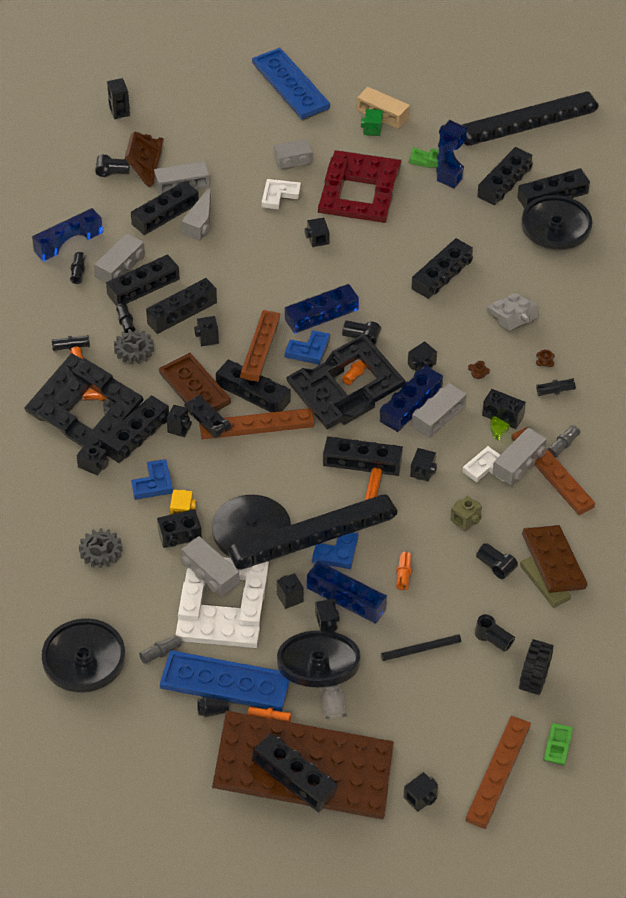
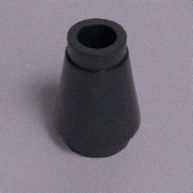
(212, 706)

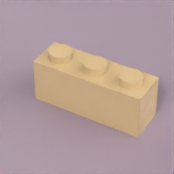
(394, 111)

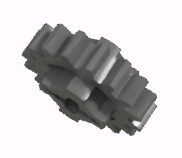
(133, 346)
(100, 548)

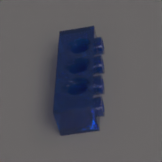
(321, 308)
(411, 397)
(347, 592)

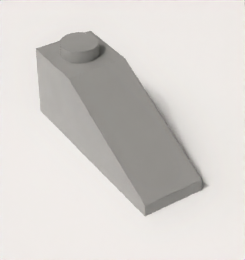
(197, 220)

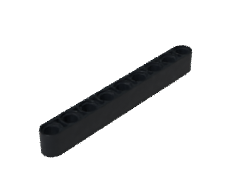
(530, 118)
(312, 531)

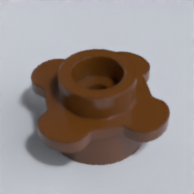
(545, 358)
(478, 370)

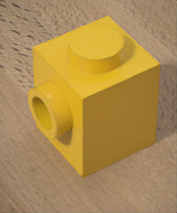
(182, 501)

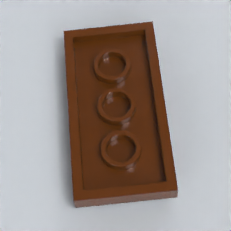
(191, 379)
(554, 559)

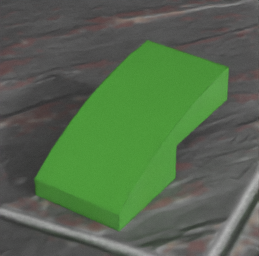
(423, 158)
(558, 744)

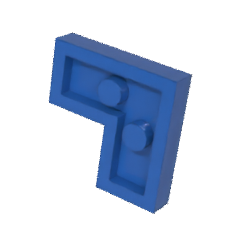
(311, 351)
(156, 484)
(339, 555)

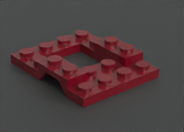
(362, 169)

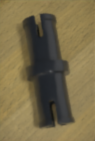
(77, 268)
(125, 318)
(70, 342)
(555, 387)

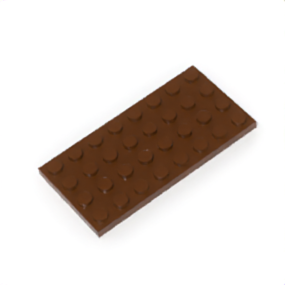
(353, 761)

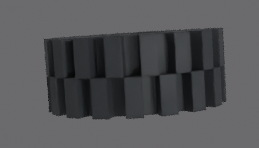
(536, 667)

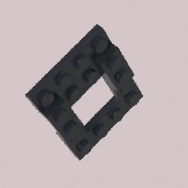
(68, 386)
(327, 397)

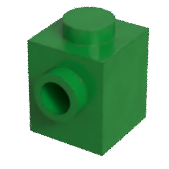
(372, 122)

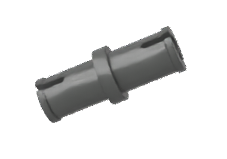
(564, 440)
(160, 649)

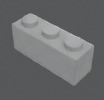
(193, 173)
(119, 258)
(439, 410)
(519, 456)
(210, 566)

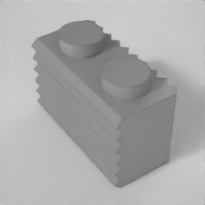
(293, 154)

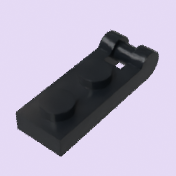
(207, 416)

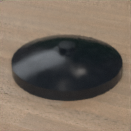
(556, 222)
(247, 518)
(83, 655)
(318, 659)

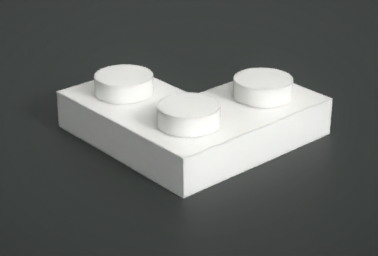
(279, 189)
(481, 464)

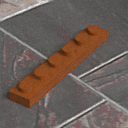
(260, 345)
(265, 423)
(562, 481)
(498, 772)

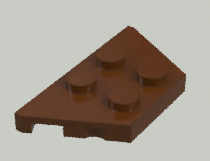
(143, 155)

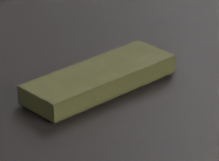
(533, 573)

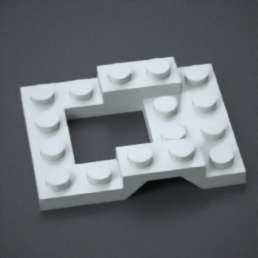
(223, 624)

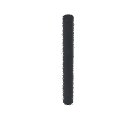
(420, 647)

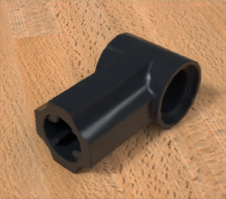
(106, 165)
(355, 329)
(500, 563)
(493, 633)

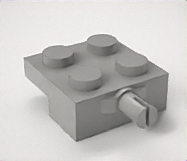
(513, 311)

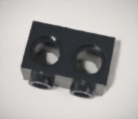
(118, 98)
(504, 407)
(178, 528)

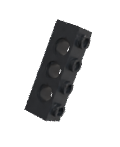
(505, 176)
(568, 184)
(164, 208)
(442, 268)
(143, 280)
(181, 305)
(264, 393)
(135, 429)
(362, 455)
(297, 782)

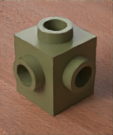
(466, 513)

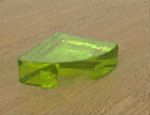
(498, 427)

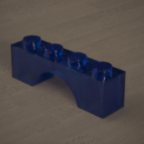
(449, 169)
(48, 242)

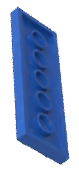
(291, 83)
(225, 680)

